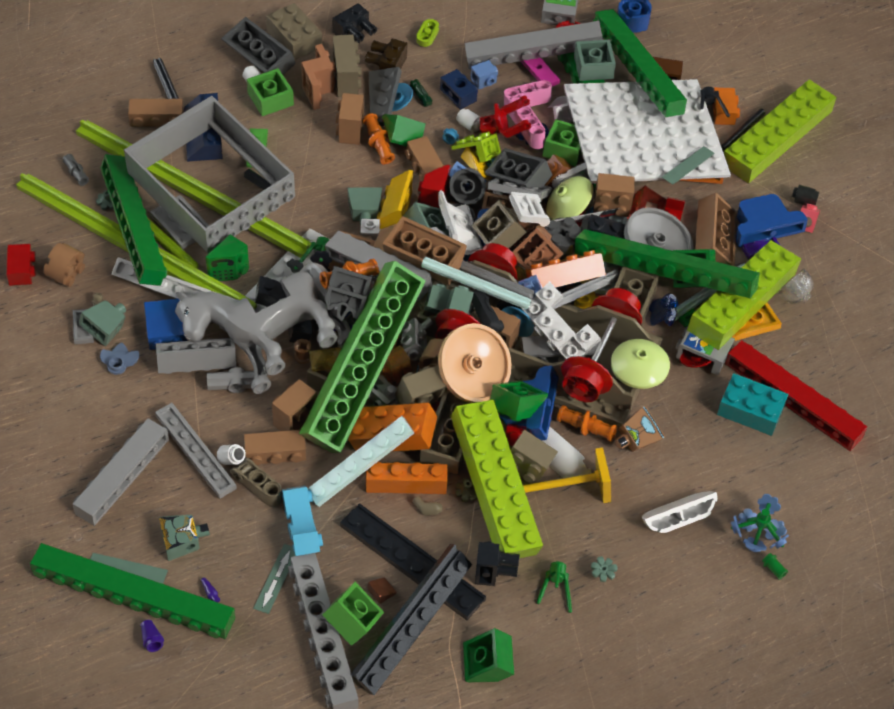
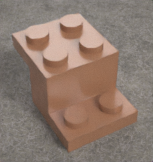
(318, 76)
(535, 246)

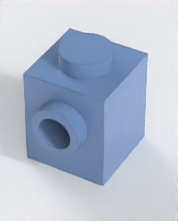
(484, 74)

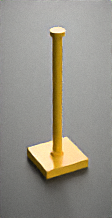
(600, 475)

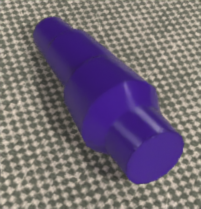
(210, 591)

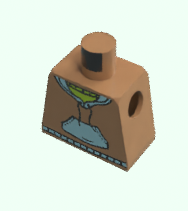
(639, 431)

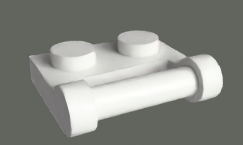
(528, 208)

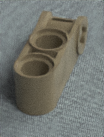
(248, 473)

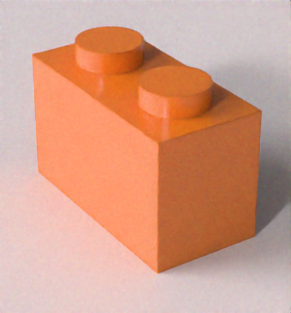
(730, 101)

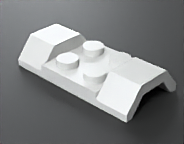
(459, 222)

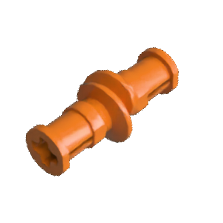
(378, 138)
(367, 268)
(587, 423)

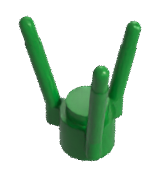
(557, 575)

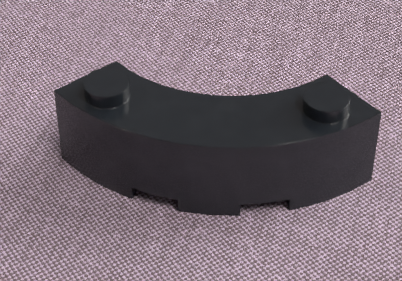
(270, 292)

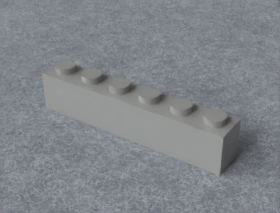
(345, 248)
(120, 472)

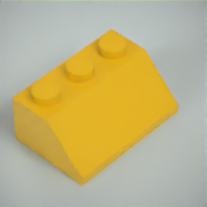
(397, 199)

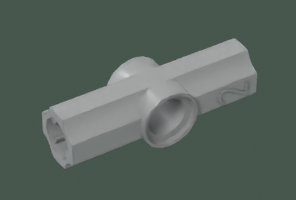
(234, 380)

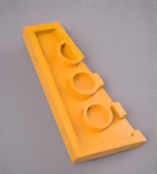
(762, 322)

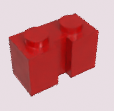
(20, 264)

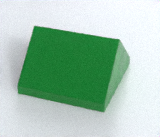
(402, 129)

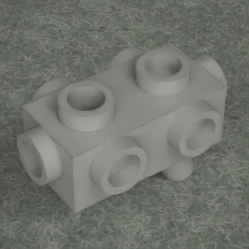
(415, 337)
(383, 393)

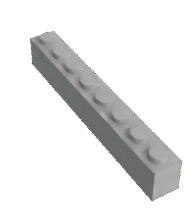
(531, 44)

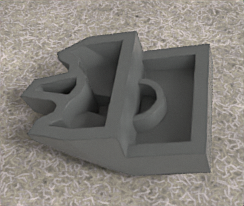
(347, 292)

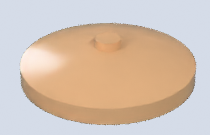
(473, 361)

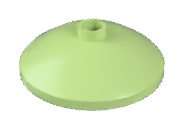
(569, 198)
(638, 370)

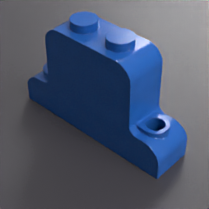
(767, 218)
(539, 422)

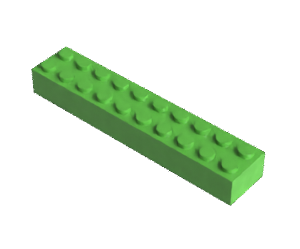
(362, 357)

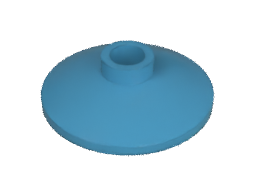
(403, 96)
(526, 323)

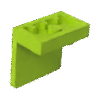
(486, 145)

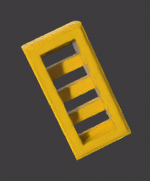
(470, 158)

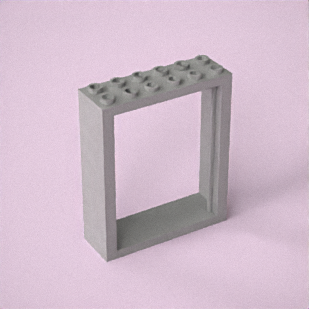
(184, 129)

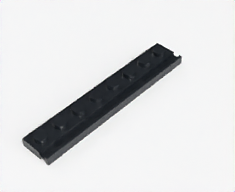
(406, 557)
(411, 619)

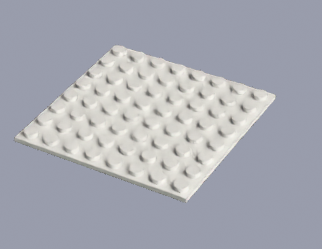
(630, 136)

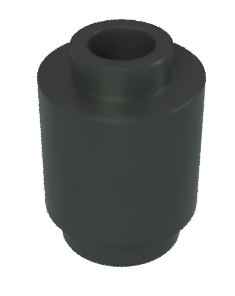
(805, 195)

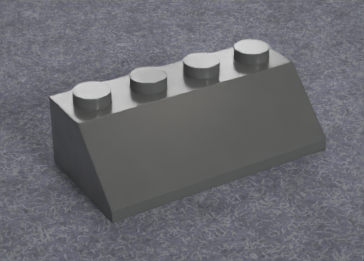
(259, 47)

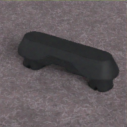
(485, 312)

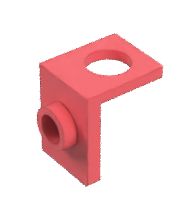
(811, 211)

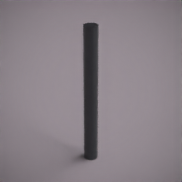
(742, 129)

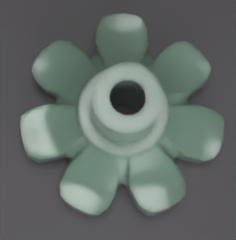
(104, 200)
(604, 569)

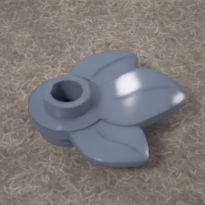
(119, 357)

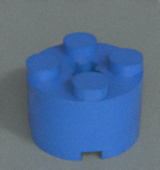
(635, 14)

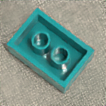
(752, 404)

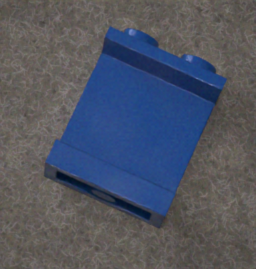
(163, 322)

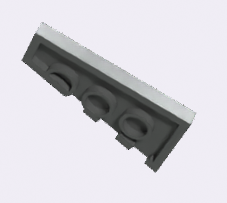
(383, 90)

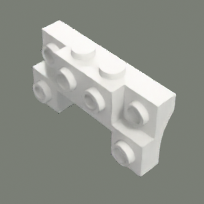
(555, 329)

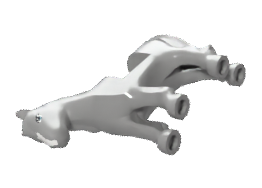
(257, 330)

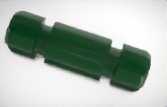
(421, 92)

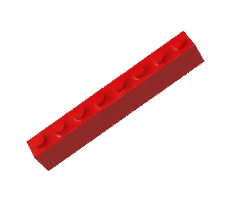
(801, 398)

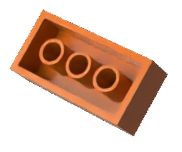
(376, 418)

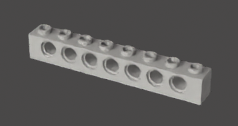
(336, 699)

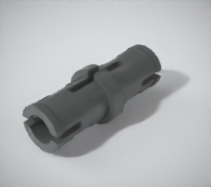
(75, 169)

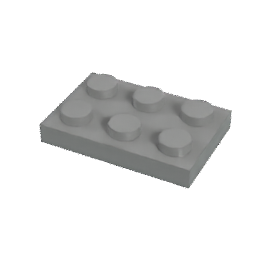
(172, 228)

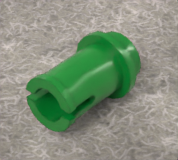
(775, 566)

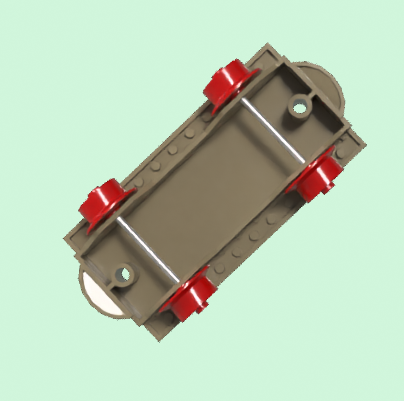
(582, 380)

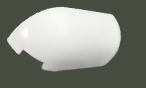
(568, 460)
(680, 512)

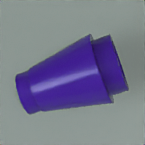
(151, 636)

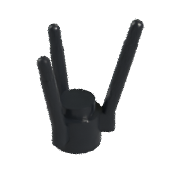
(709, 95)

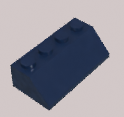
(208, 144)

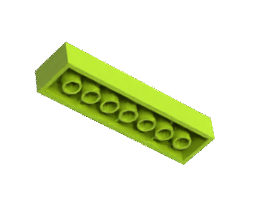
(779, 131)
(727, 313)
(496, 478)

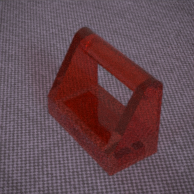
(643, 196)

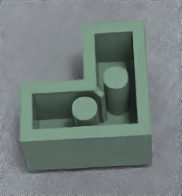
(442, 298)

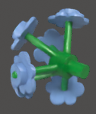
(773, 528)

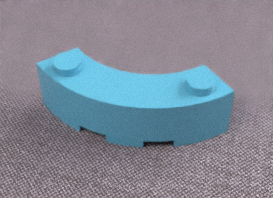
(302, 526)

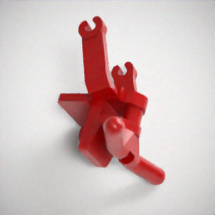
(499, 124)

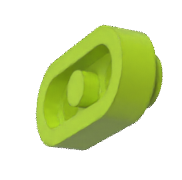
(427, 32)

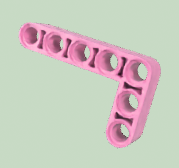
(538, 93)

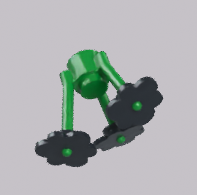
(320, 256)

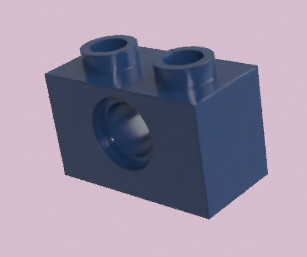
(458, 89)

